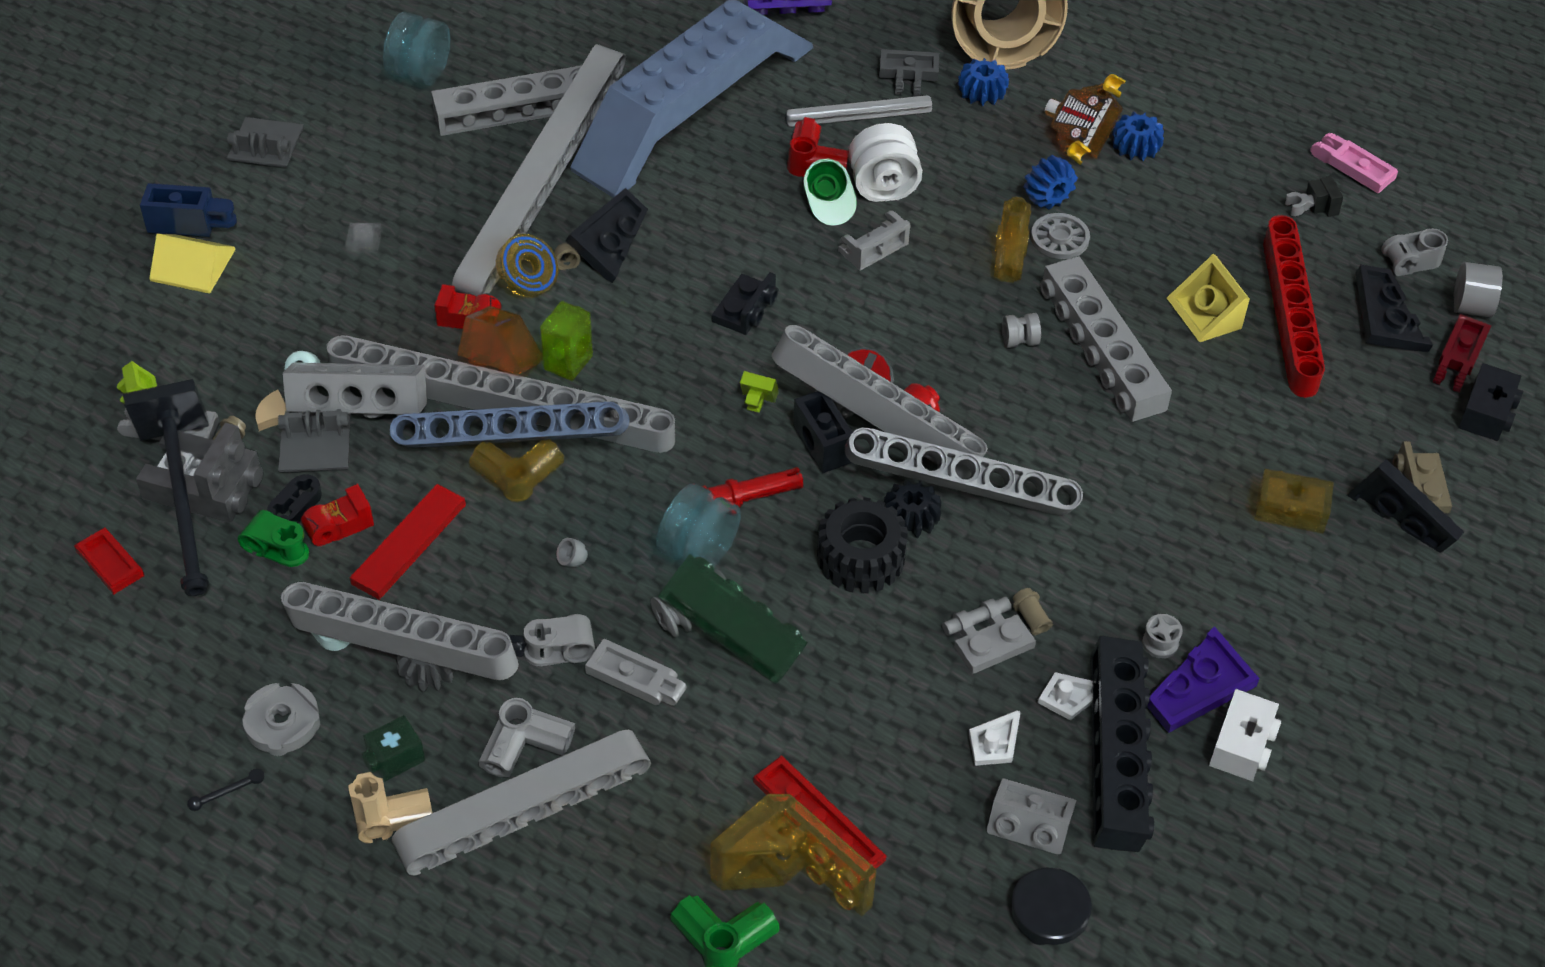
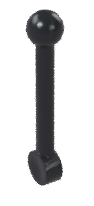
(255, 776)

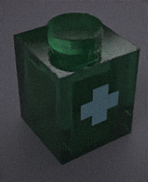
(393, 749)

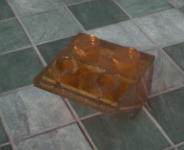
(499, 340)

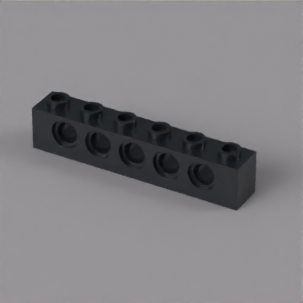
(1115, 717)

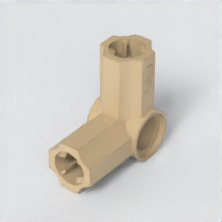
(382, 814)

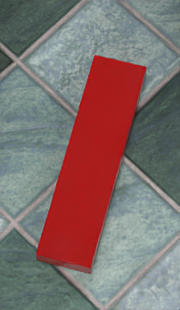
(407, 541)
(783, 778)

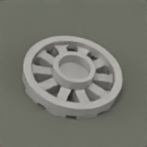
(1060, 235)

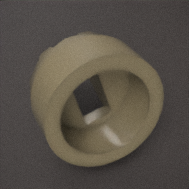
(571, 256)

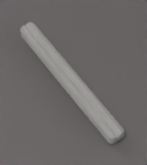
(861, 110)

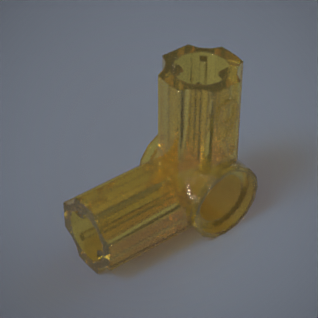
(1012, 240)
(516, 475)

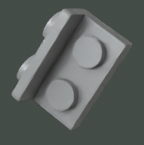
(1031, 816)

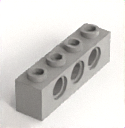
(405, 381)

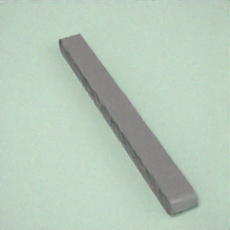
(540, 169)
(491, 389)

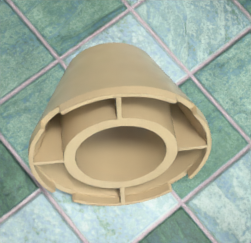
(1012, 39)

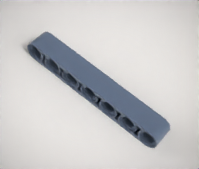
(493, 421)

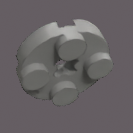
(285, 736)

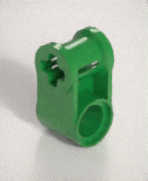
(275, 539)

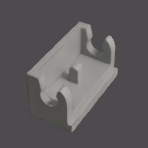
(876, 243)

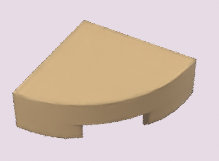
(269, 410)

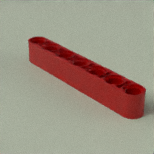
(1293, 307)

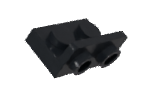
(746, 303)

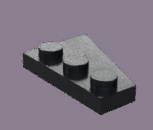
(609, 233)
(1385, 313)
(1400, 499)

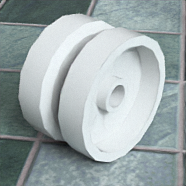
(885, 162)

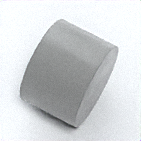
(1477, 289)

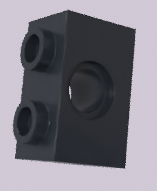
(822, 430)

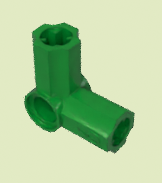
(738, 935)

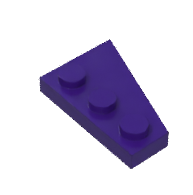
(787, 6)
(1201, 683)

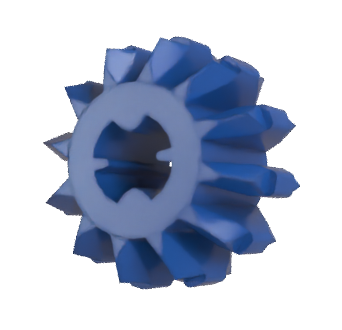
(983, 81)
(1138, 136)
(1050, 182)

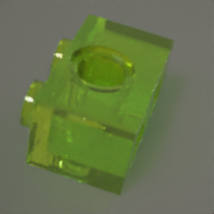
(566, 340)

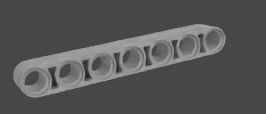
(871, 394)
(979, 466)
(400, 630)
(519, 800)

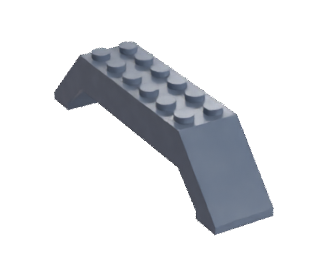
(675, 86)

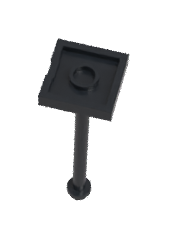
(161, 413)

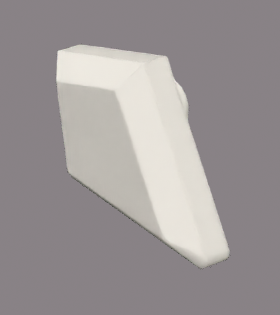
(1067, 695)
(995, 740)

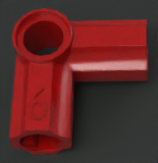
(805, 148)

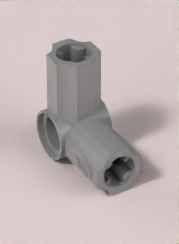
(509, 739)

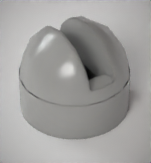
(571, 548)

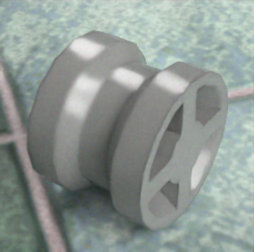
(1168, 629)

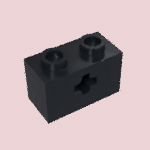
(1491, 401)

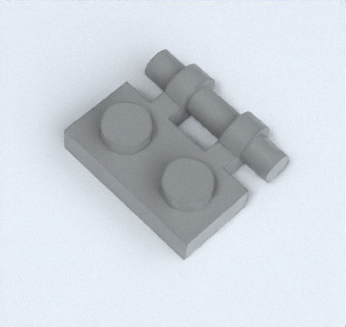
(992, 644)

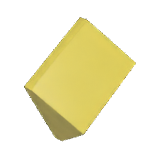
(188, 262)
(1210, 301)

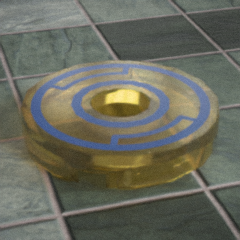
(538, 254)

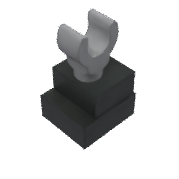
(1321, 197)

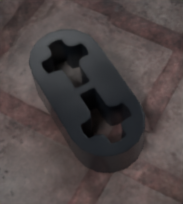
(291, 500)

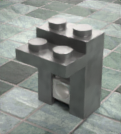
(215, 472)

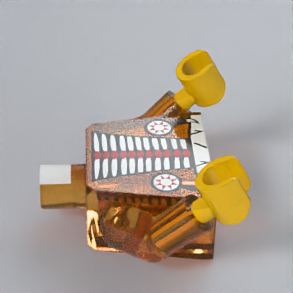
(1086, 118)

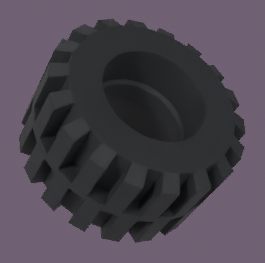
(861, 566)

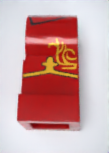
(453, 306)
(338, 518)

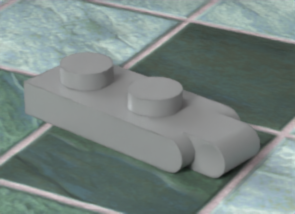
(635, 674)

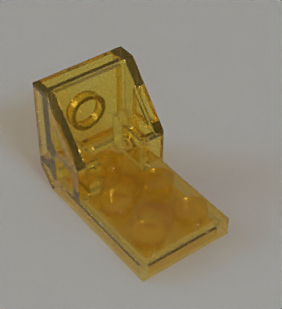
(780, 824)

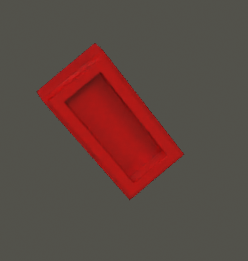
(109, 560)

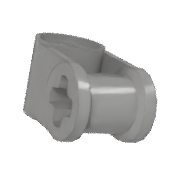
(1417, 251)
(562, 638)

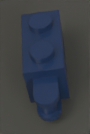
(184, 210)

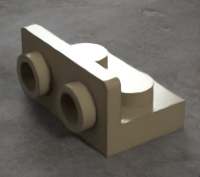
(1425, 473)

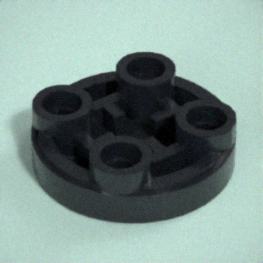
(1051, 906)

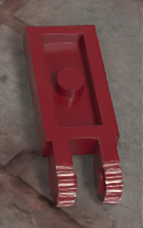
(1462, 350)

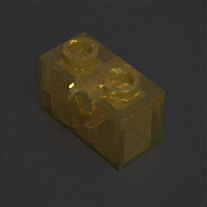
(1294, 501)

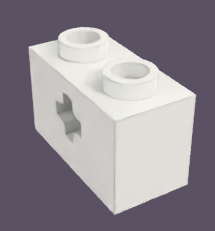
(1245, 734)

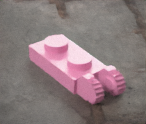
(1354, 162)

